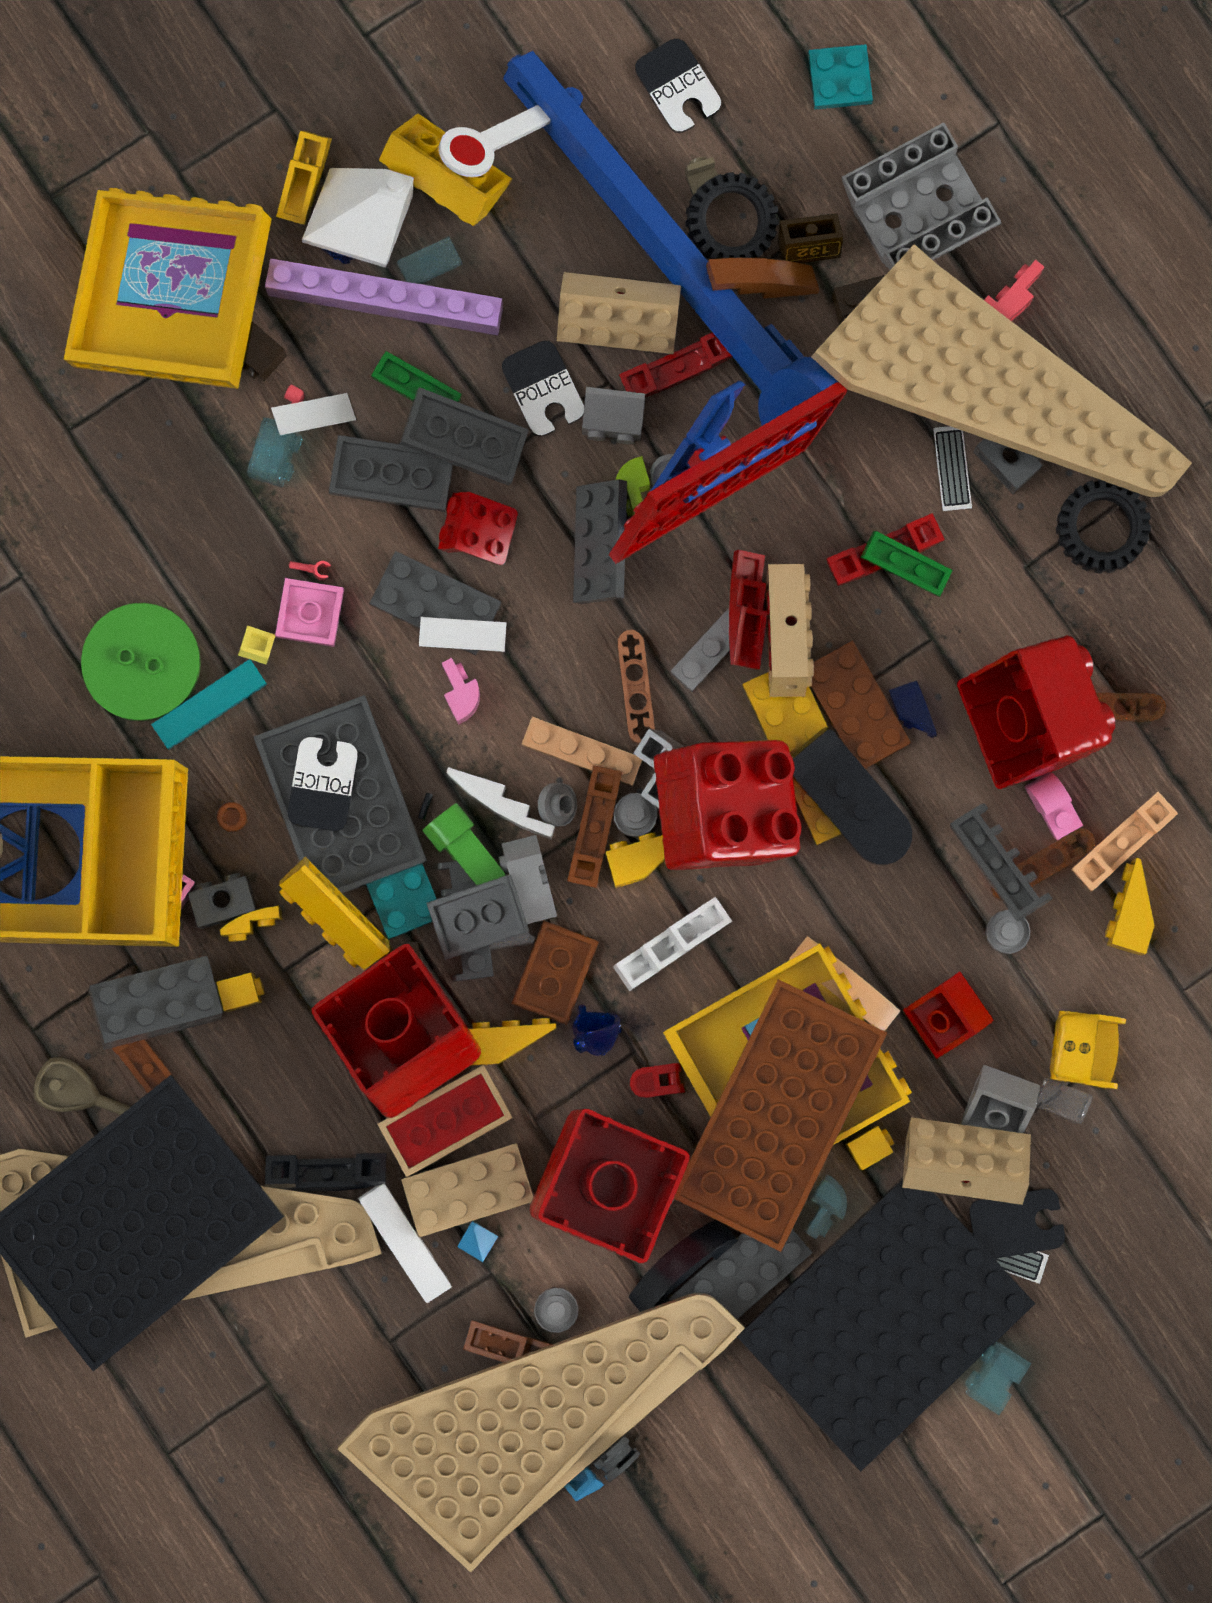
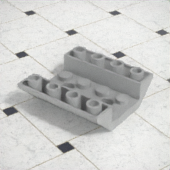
(906, 186)

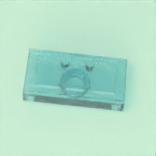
(430, 262)

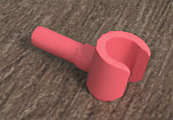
(294, 394)
(310, 568)

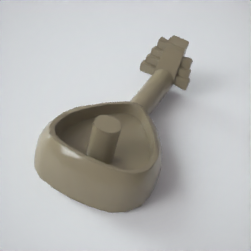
(68, 1088)

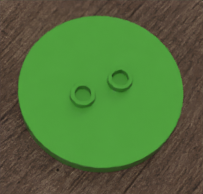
(140, 661)

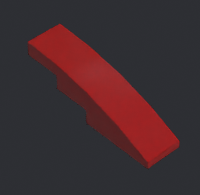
(746, 610)

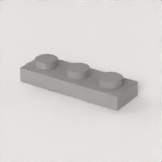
(704, 654)

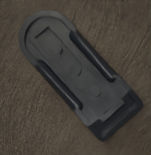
(852, 799)

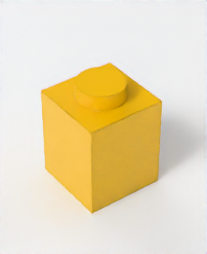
(240, 991)
(870, 1147)

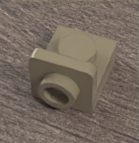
(699, 172)

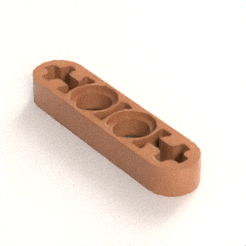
(635, 687)

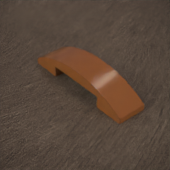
(595, 826)
(143, 1063)

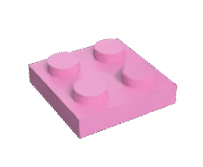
(309, 612)

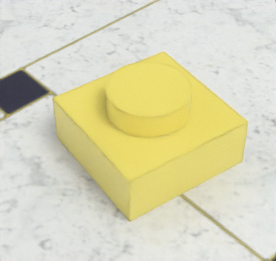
(256, 645)

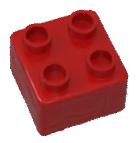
(1036, 710)
(727, 804)
(396, 1032)
(609, 1184)

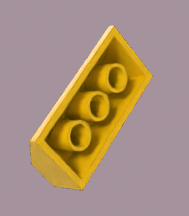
(415, 153)
(334, 914)

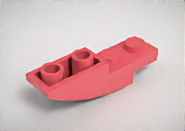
(1017, 298)

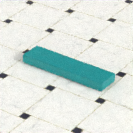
(209, 704)

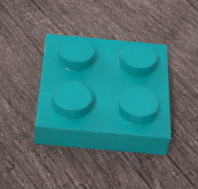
(840, 76)
(403, 900)

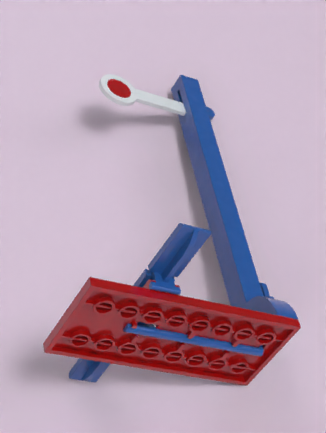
(794, 388)

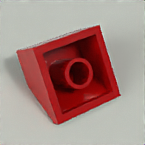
(948, 1015)

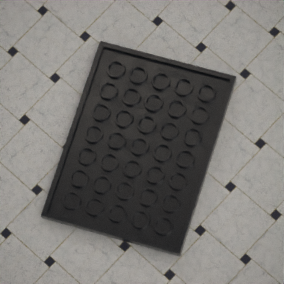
(133, 1222)
(885, 1321)

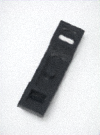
(325, 1174)
(680, 1263)

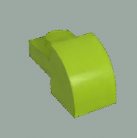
(637, 481)

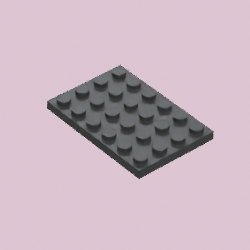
(378, 827)

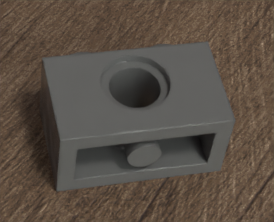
(1011, 475)
(204, 905)

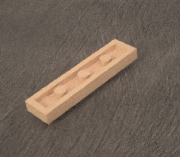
(580, 749)

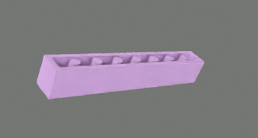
(384, 296)

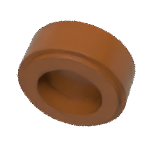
(232, 817)

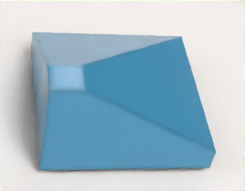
(477, 1241)
(583, 1484)

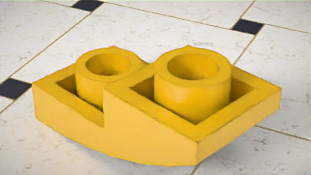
(243, 925)

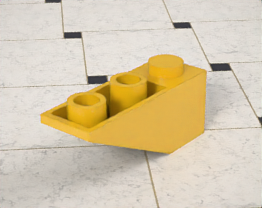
(635, 861)
(1134, 918)
(505, 1041)

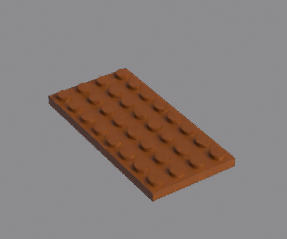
(779, 1115)

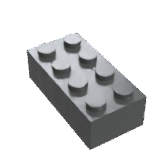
(155, 1002)

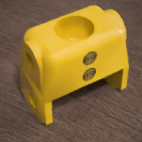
(1085, 1049)

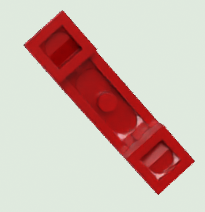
(676, 367)
(917, 535)

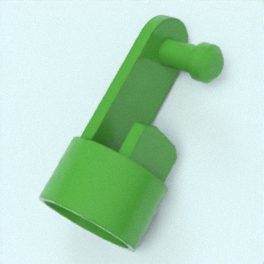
(453, 833)

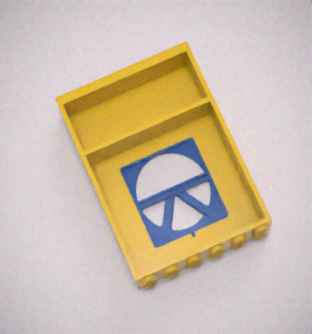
(130, 850)

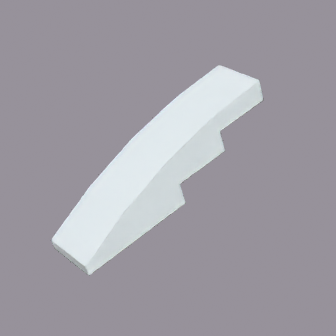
(491, 795)
(672, 943)
(404, 1242)

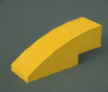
(303, 177)

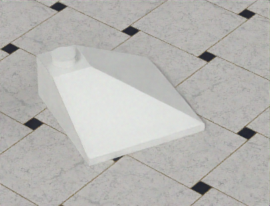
(360, 213)

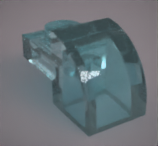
(832, 1200)

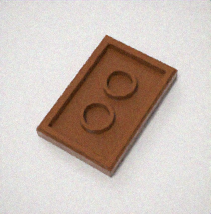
(555, 972)

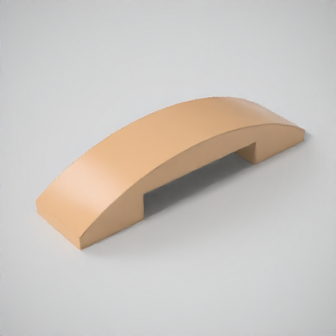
(1124, 841)
(878, 1008)

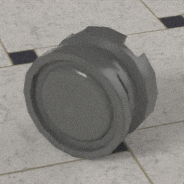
(614, 1455)

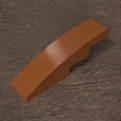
(763, 276)
(499, 1342)

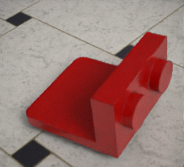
(478, 527)

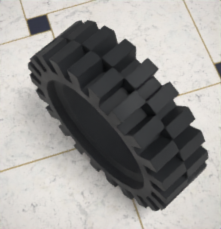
(754, 193)
(1083, 554)

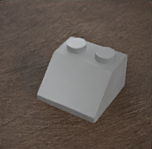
(613, 415)
(1001, 1101)

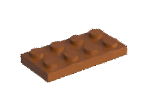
(857, 706)

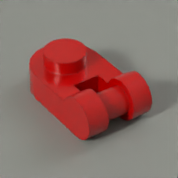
(646, 1080)

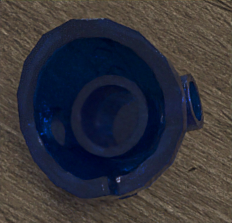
(595, 1031)

